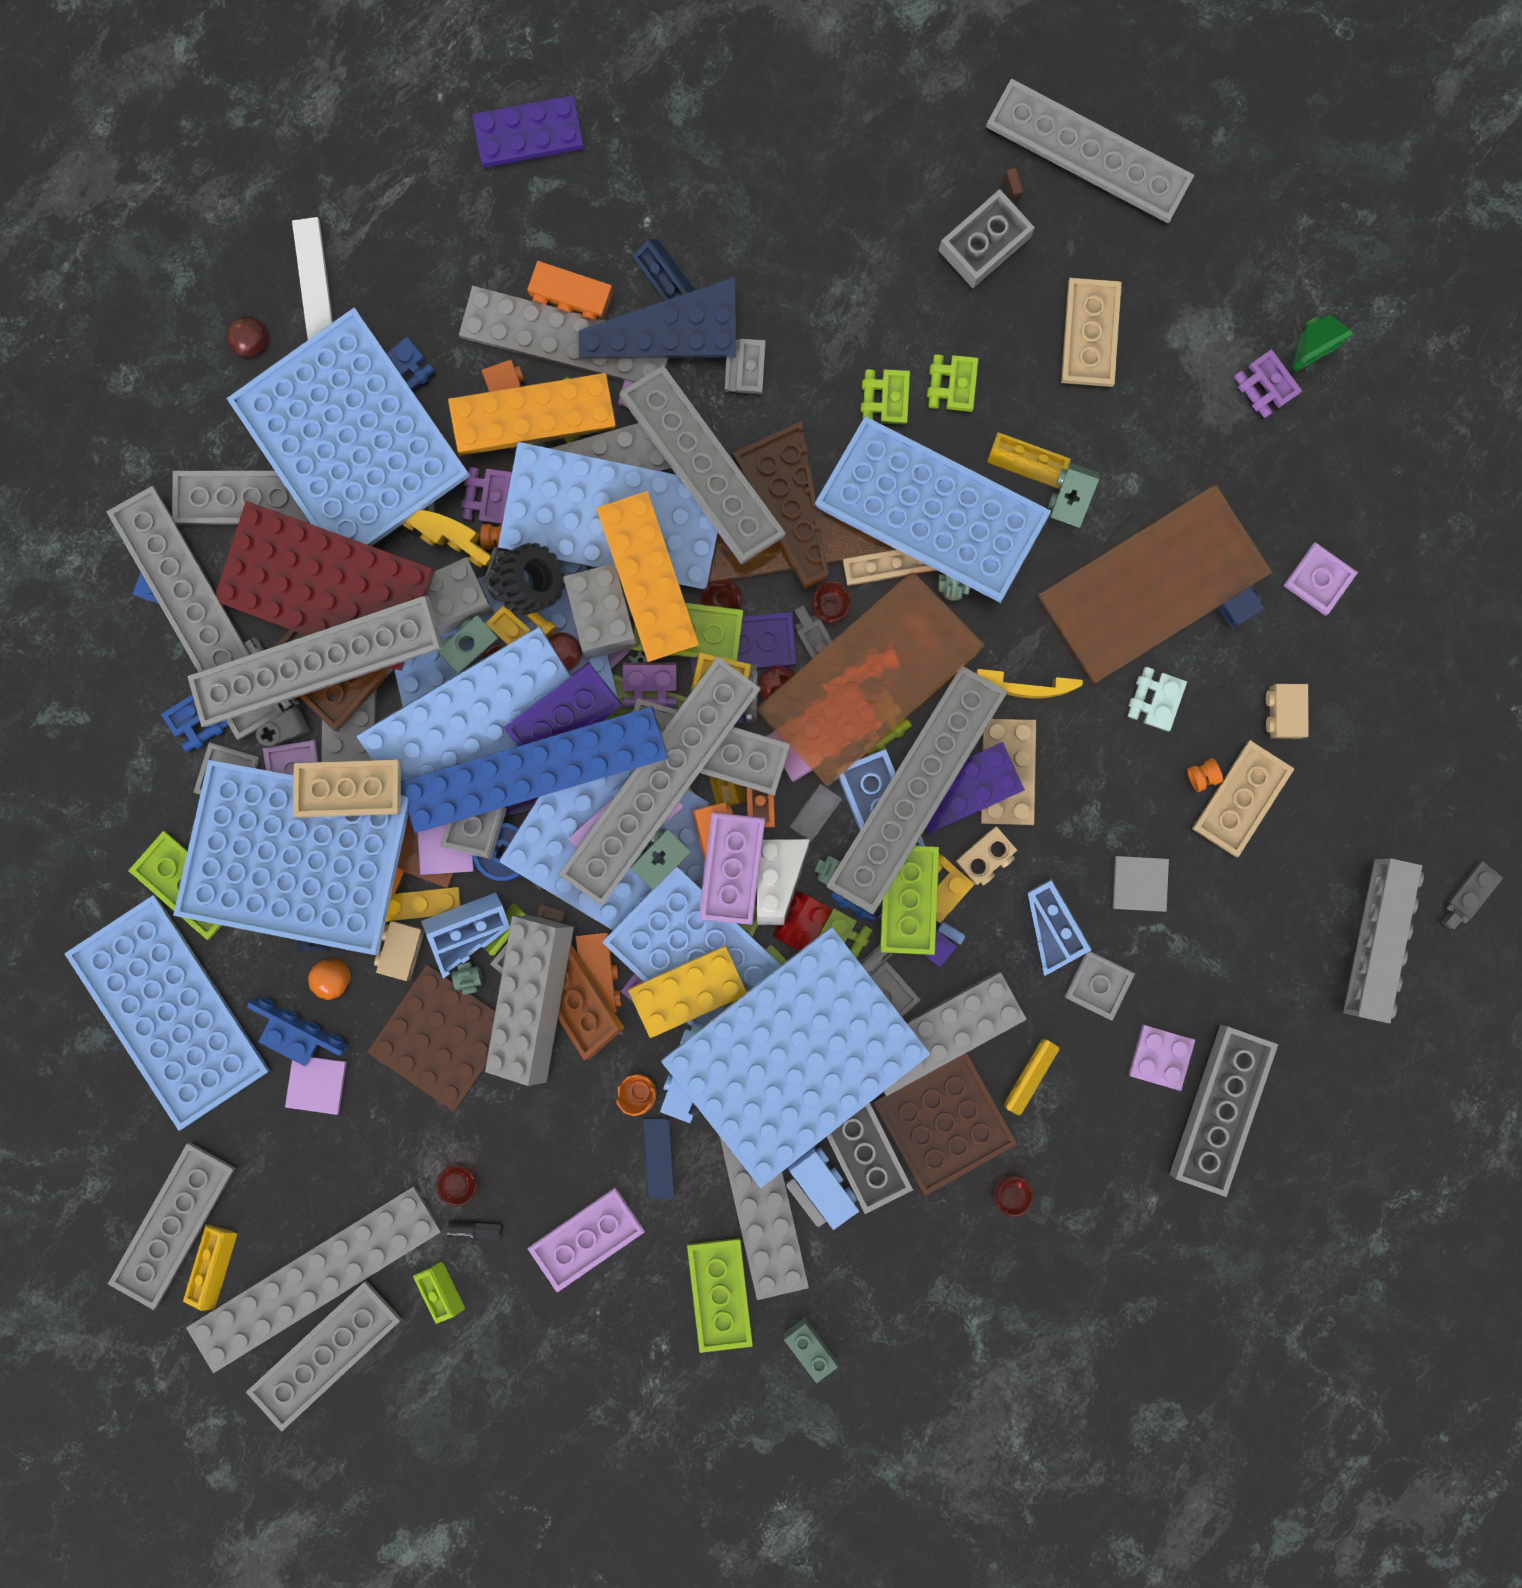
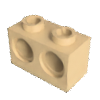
(982, 851)

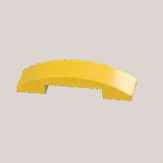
(1059, 686)

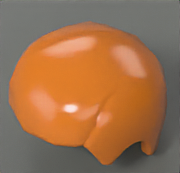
(329, 978)
(636, 1094)

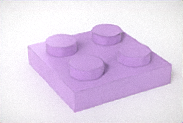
(1161, 1057)

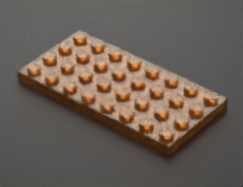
(1154, 584)
(870, 678)

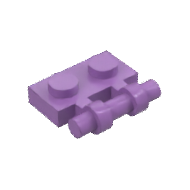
(1273, 378)
(494, 495)
(650, 677)

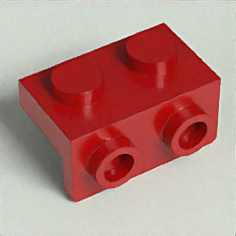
(803, 921)

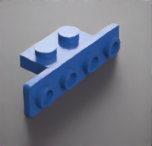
(292, 1035)

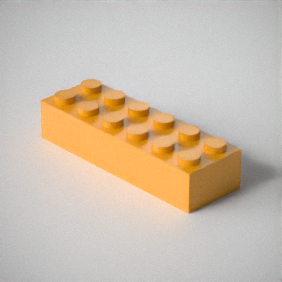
(532, 414)
(647, 576)

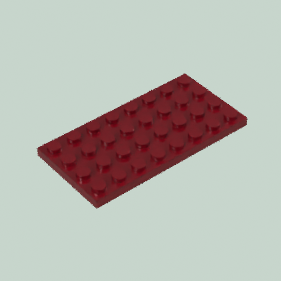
(312, 575)

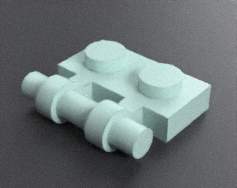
(1164, 702)

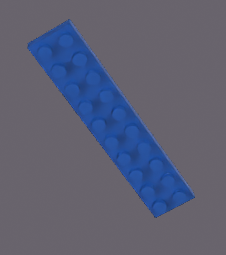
(534, 769)

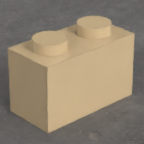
(1287, 711)
(399, 950)

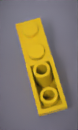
(439, 528)

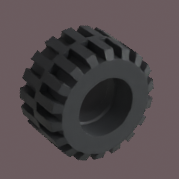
(544, 573)

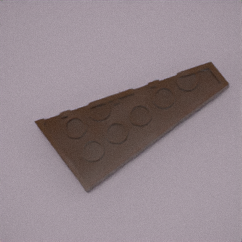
(783, 480)

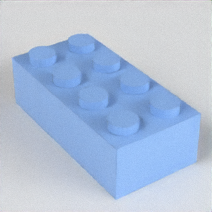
(865, 785)

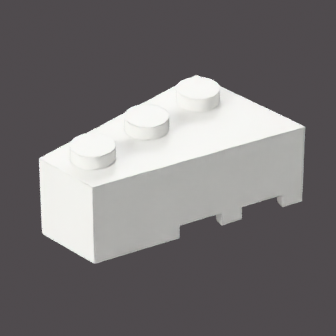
(777, 878)

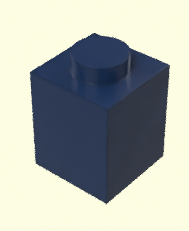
(1241, 607)

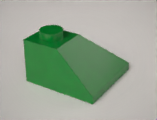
(1318, 340)

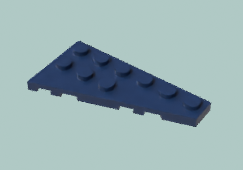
(682, 327)

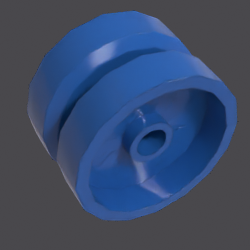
(492, 867)

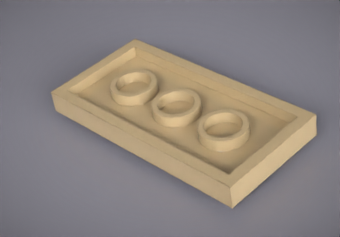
(1091, 332)
(1020, 742)
(347, 788)
(1243, 798)

